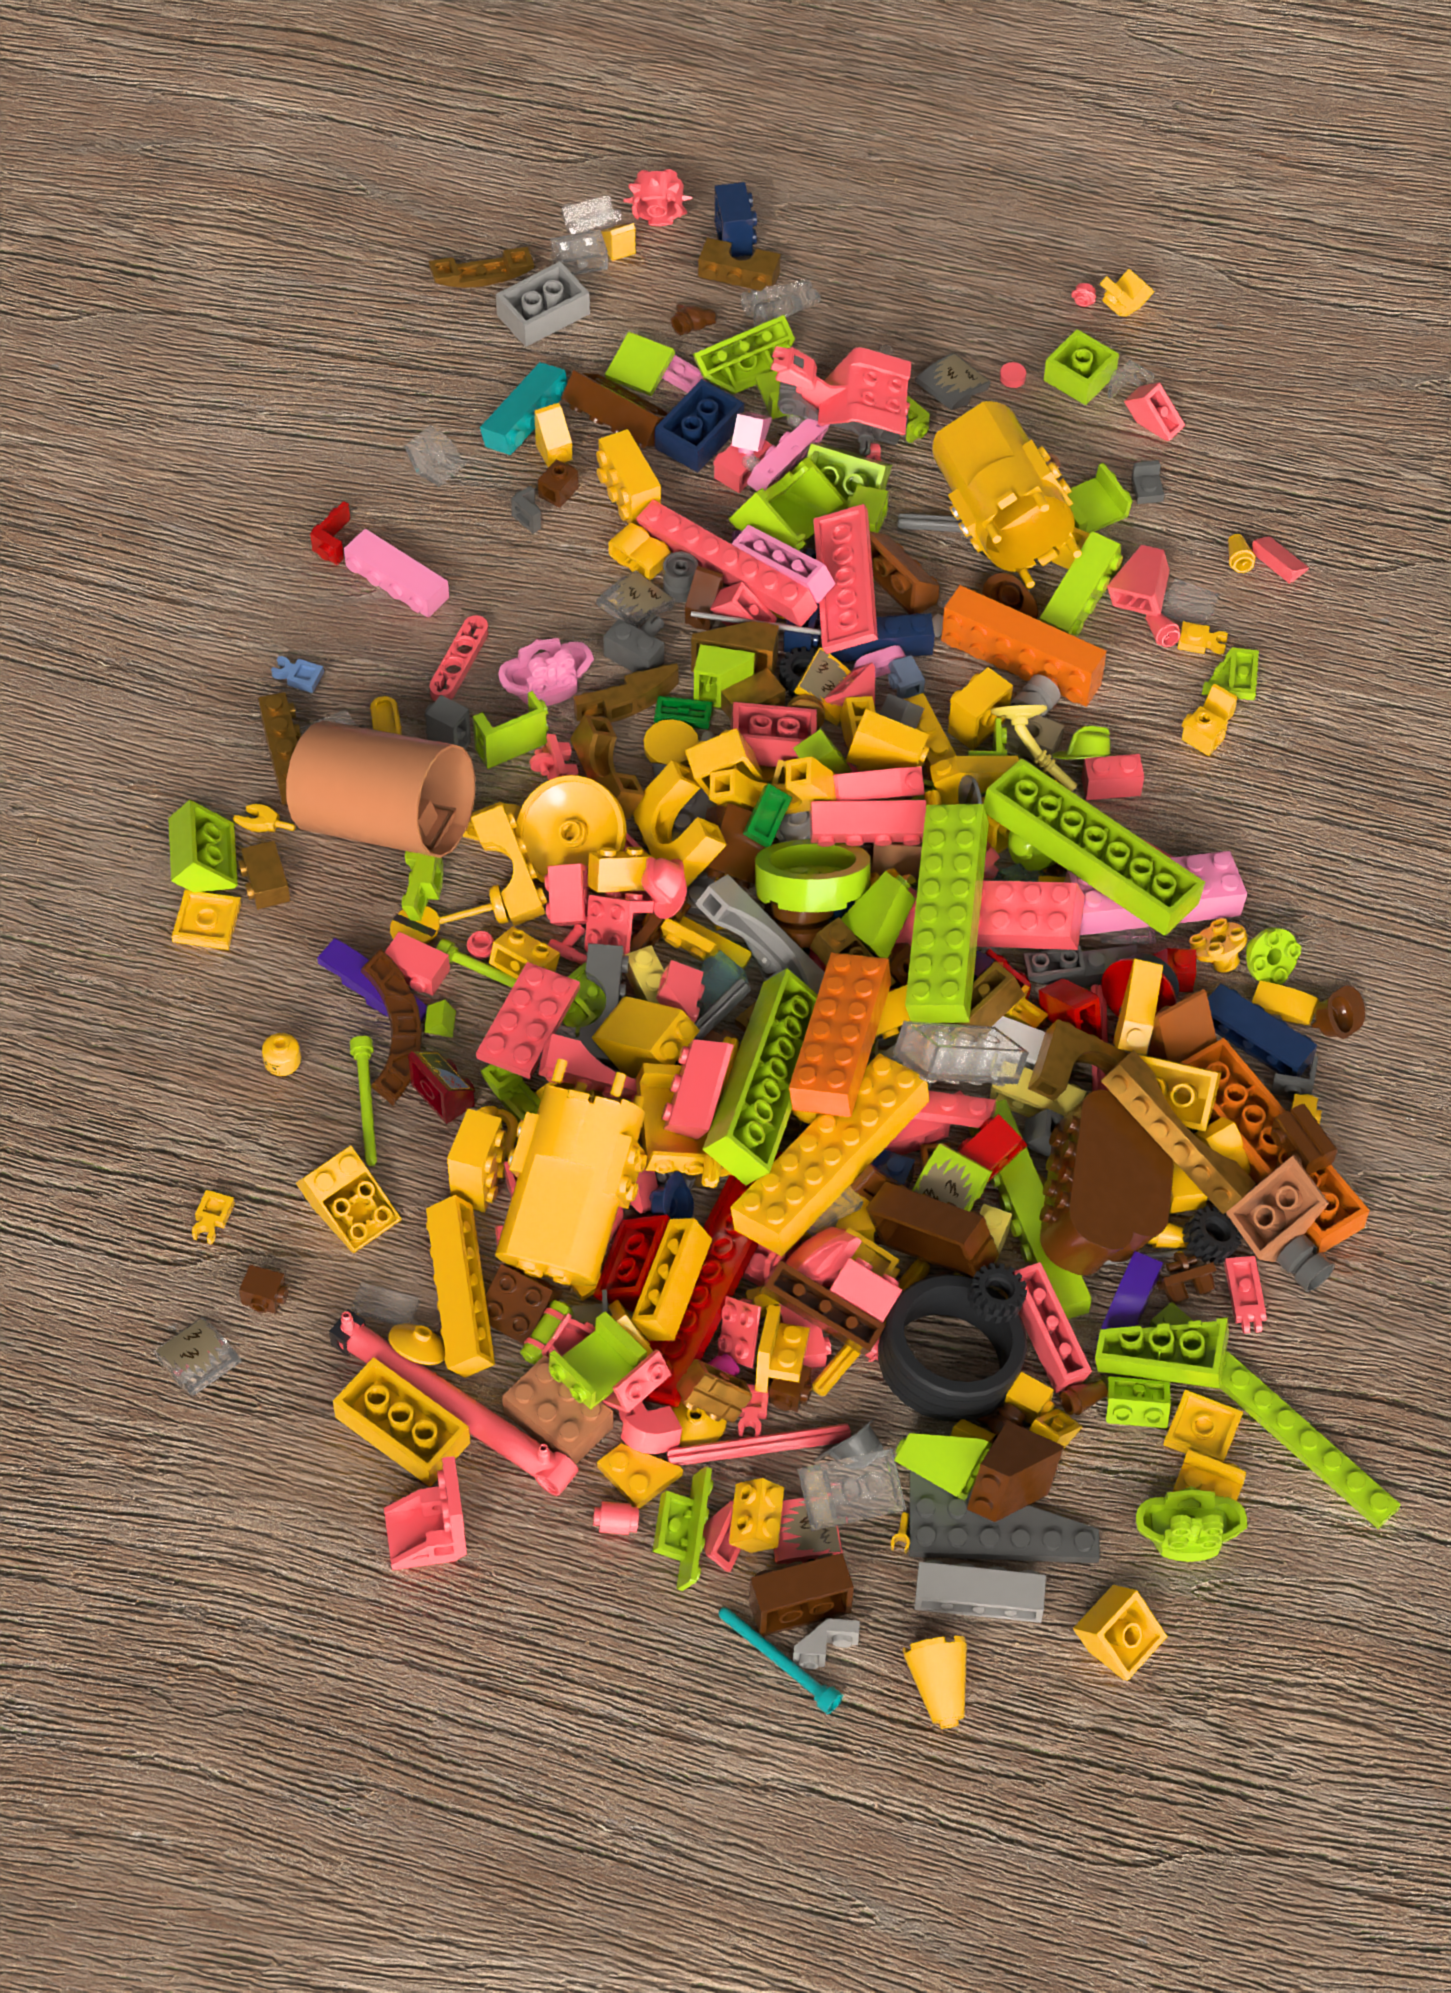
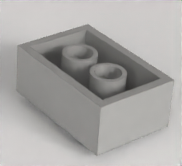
(543, 304)

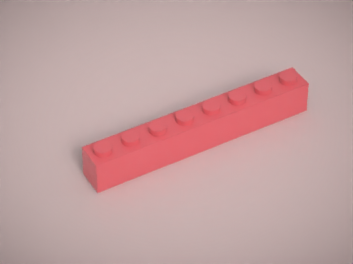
(767, 584)

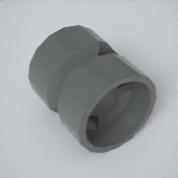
(678, 575)
(1309, 1266)

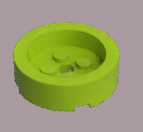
(811, 876)

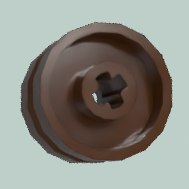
(801, 926)

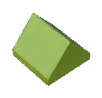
(440, 1019)

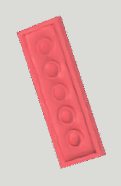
(849, 606)

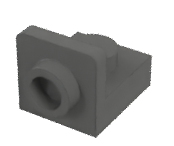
(1147, 482)
(525, 509)

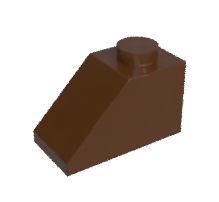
(701, 596)

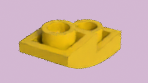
(1285, 1001)

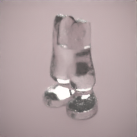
(779, 300)

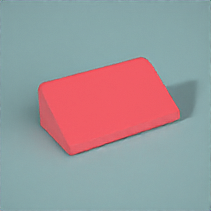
(1278, 558)

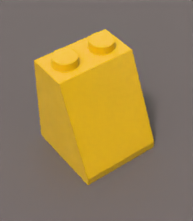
(644, 1033)

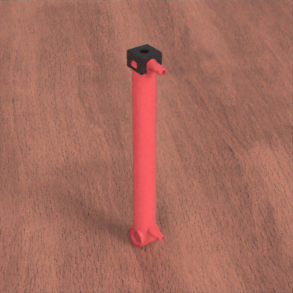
(550, 1469)

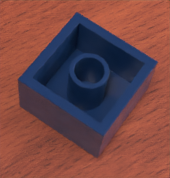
(734, 218)

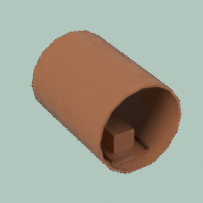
(381, 788)

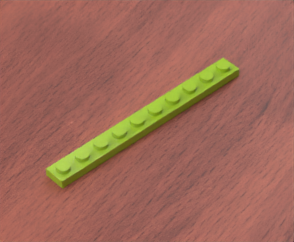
(1297, 1434)

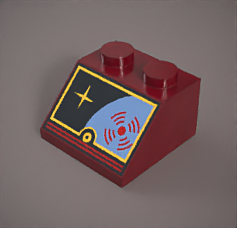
(440, 1084)

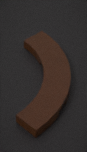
(404, 1024)

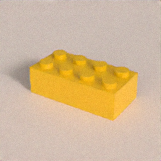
(401, 1421)

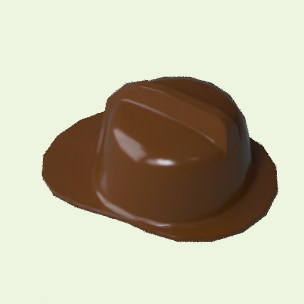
(1011, 592)
(1340, 1013)

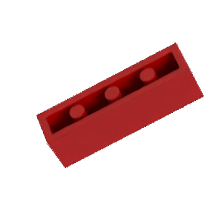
(994, 1145)

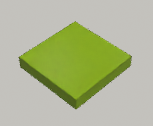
(640, 363)

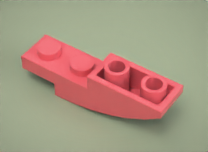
(919, 1133)

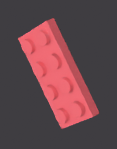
(527, 1020)

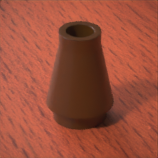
(1081, 1397)

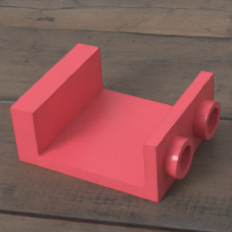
(638, 1383)

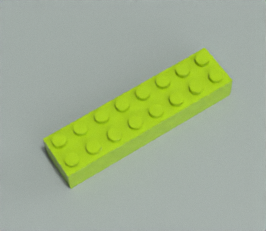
(1093, 846)
(947, 914)
(757, 1091)

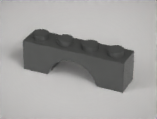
(605, 968)

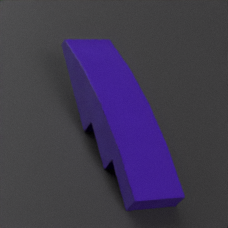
(347, 964)

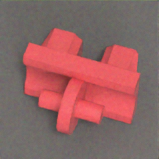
(551, 758)

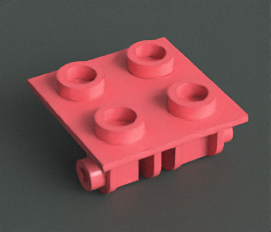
(739, 1330)

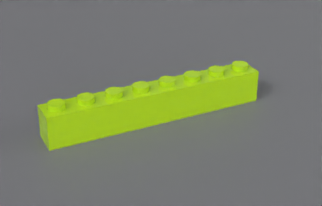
(1023, 1197)

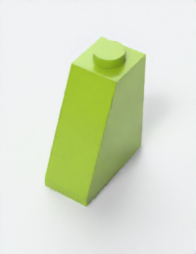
(881, 914)
(944, 1460)

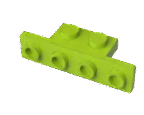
(682, 1526)

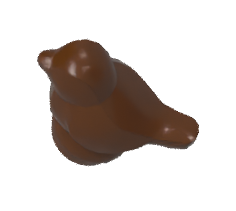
(692, 319)
(1007, 1413)

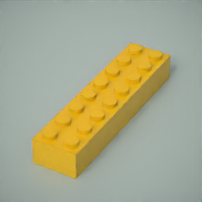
(829, 1157)

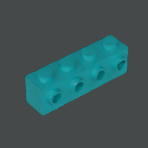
(515, 416)

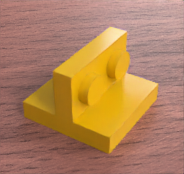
(780, 1350)

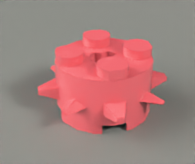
(657, 197)

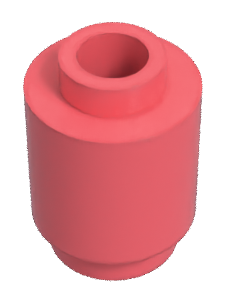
(616, 1518)

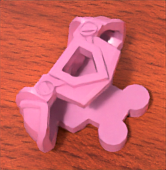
(549, 674)

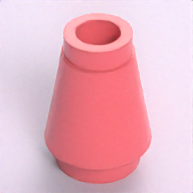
(1164, 630)

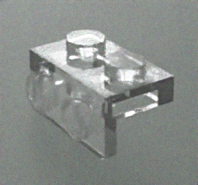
(591, 214)

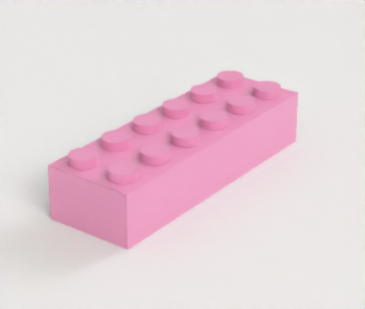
(1221, 896)

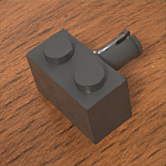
(635, 647)

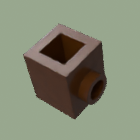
(558, 483)
(263, 1289)
(788, 1394)

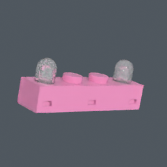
(782, 458)

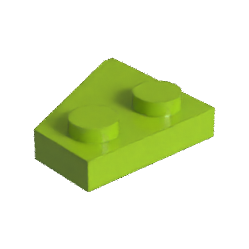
(1236, 674)

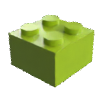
(1081, 367)

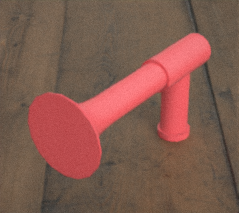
(565, 948)

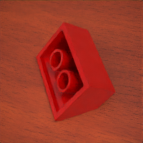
(631, 1259)

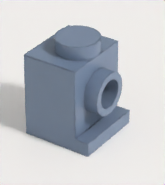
(906, 677)

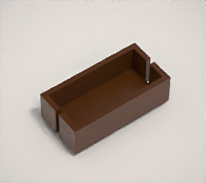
(932, 1230)

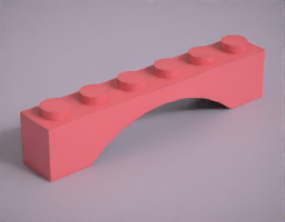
(581, 1067)

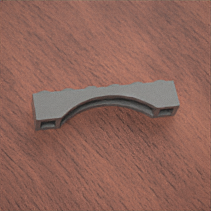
(735, 910)

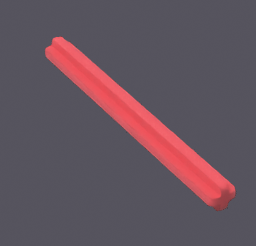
(758, 1445)

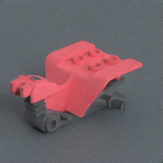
(859, 395)

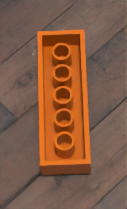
(1022, 644)
(840, 1035)

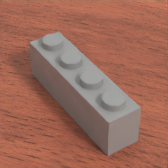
(980, 1591)

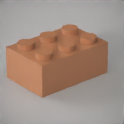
(553, 1415)

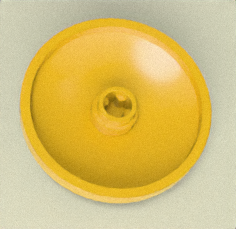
(568, 821)

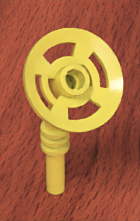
(1019, 718)

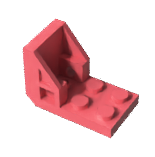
(427, 1523)

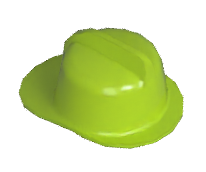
(1087, 743)

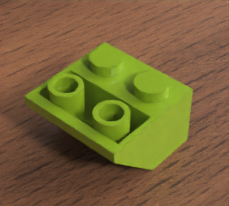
(719, 669)

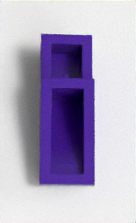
(1133, 1292)

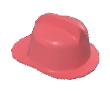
(665, 884)

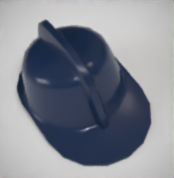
(673, 1198)

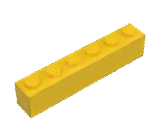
(459, 1286)

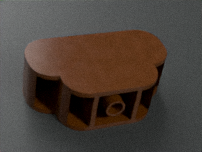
(1102, 1187)

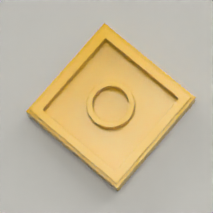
(206, 919)
(1203, 1426)

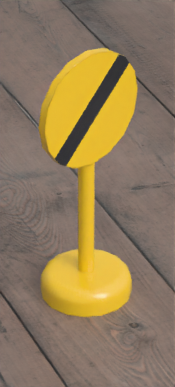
(430, 923)

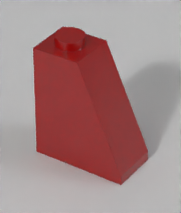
(1073, 1005)

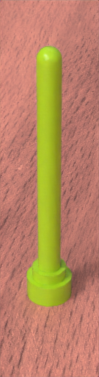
(455, 956)
(361, 1048)

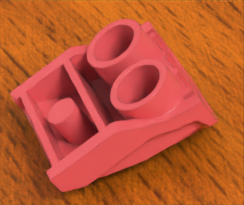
(824, 1255)

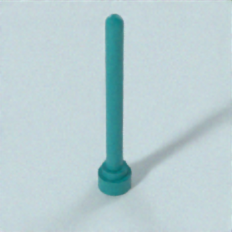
(826, 1697)

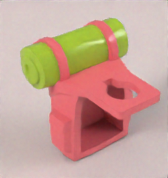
(555, 1332)

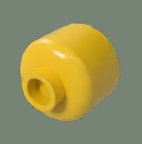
(281, 1054)

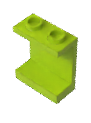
(1099, 501)
(513, 737)
(597, 1362)

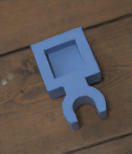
(300, 675)

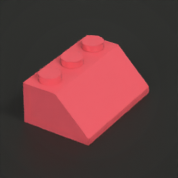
(696, 1087)

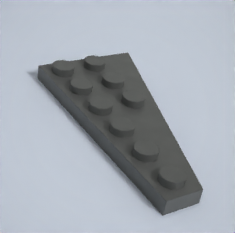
(946, 1529)

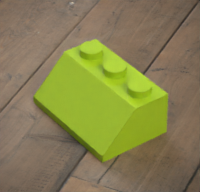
(848, 469)
(202, 849)

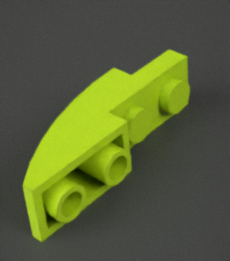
(424, 883)

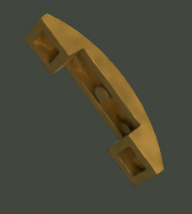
(484, 272)

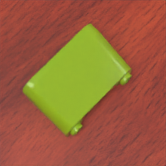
(791, 505)

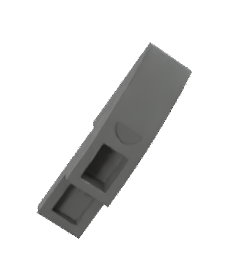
(1073, 965)

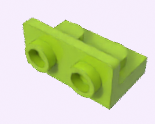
(1138, 1402)

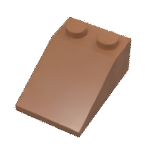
(1278, 1210)

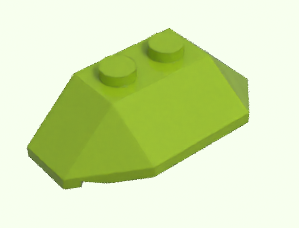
(741, 358)

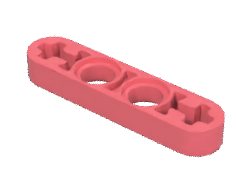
(463, 660)

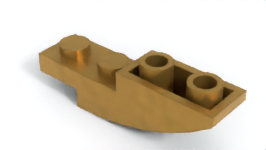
(626, 700)

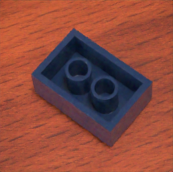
(698, 425)

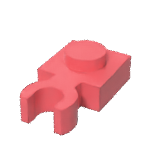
(755, 1410)

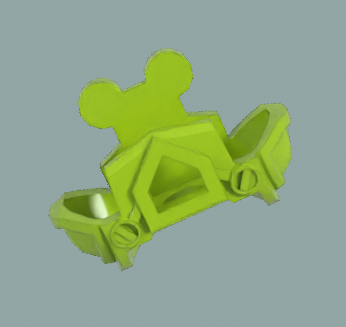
(1191, 1539)

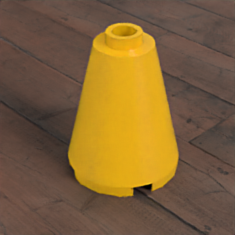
(940, 1677)

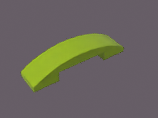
(511, 1091)

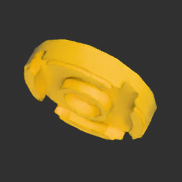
(668, 742)

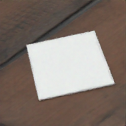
(937, 624)

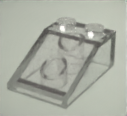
(851, 1489)

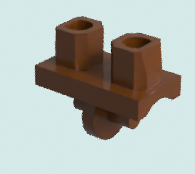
(1174, 1284)

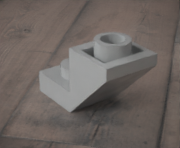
(811, 1650)

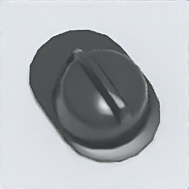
(861, 1443)

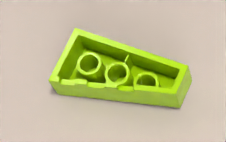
(1083, 584)
(1167, 1352)

